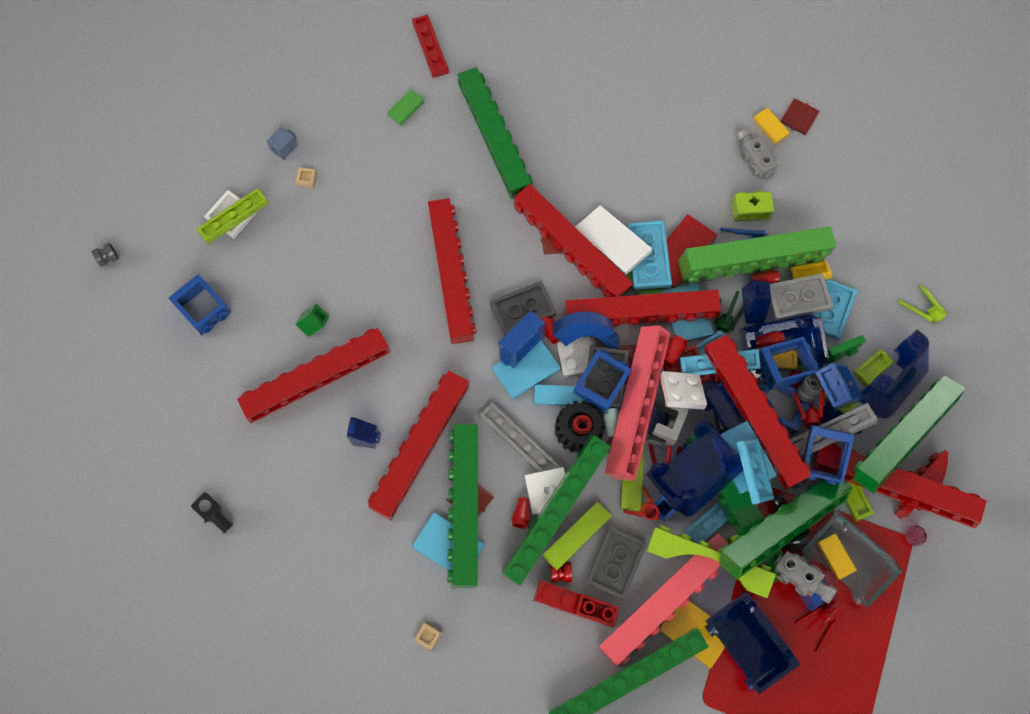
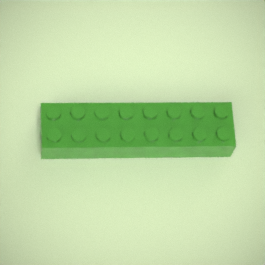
(756, 254)

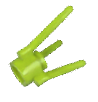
(935, 312)

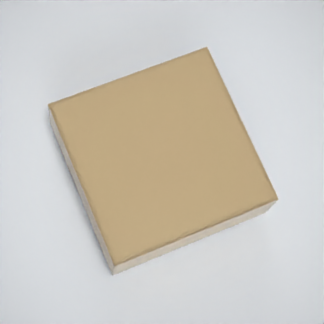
(306, 177)
(427, 636)

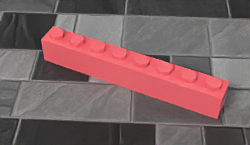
(637, 403)
(661, 606)

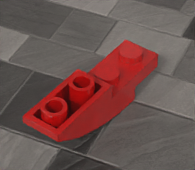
(934, 469)
(576, 604)

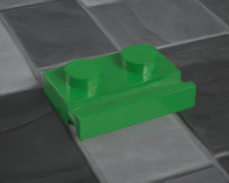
(847, 348)

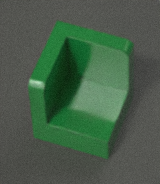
(312, 320)

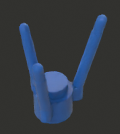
(752, 233)

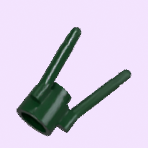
(725, 322)

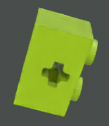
(752, 206)

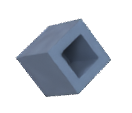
(282, 142)

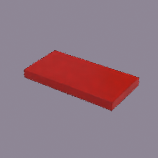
(687, 235)

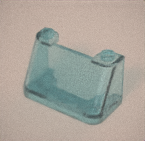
(873, 564)

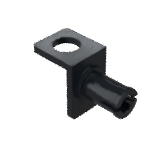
(213, 514)

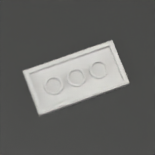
(614, 240)

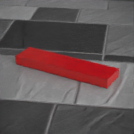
(430, 46)

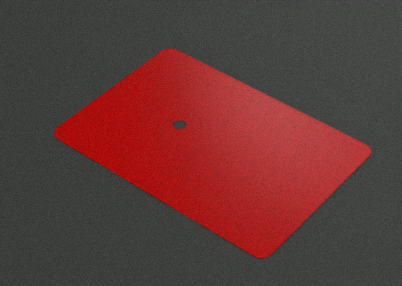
(851, 662)

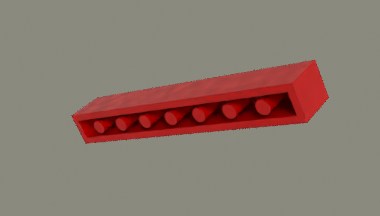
(572, 243)
(451, 272)
(652, 307)
(313, 375)
(755, 409)
(418, 446)
(912, 489)

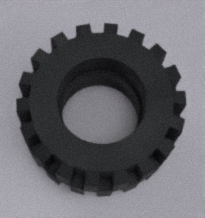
(569, 413)

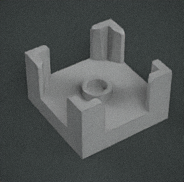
(667, 435)

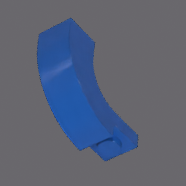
(586, 324)

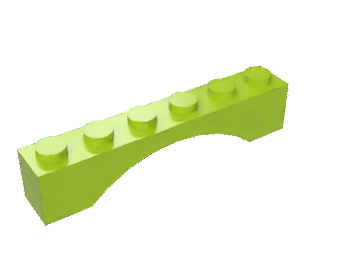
(668, 545)

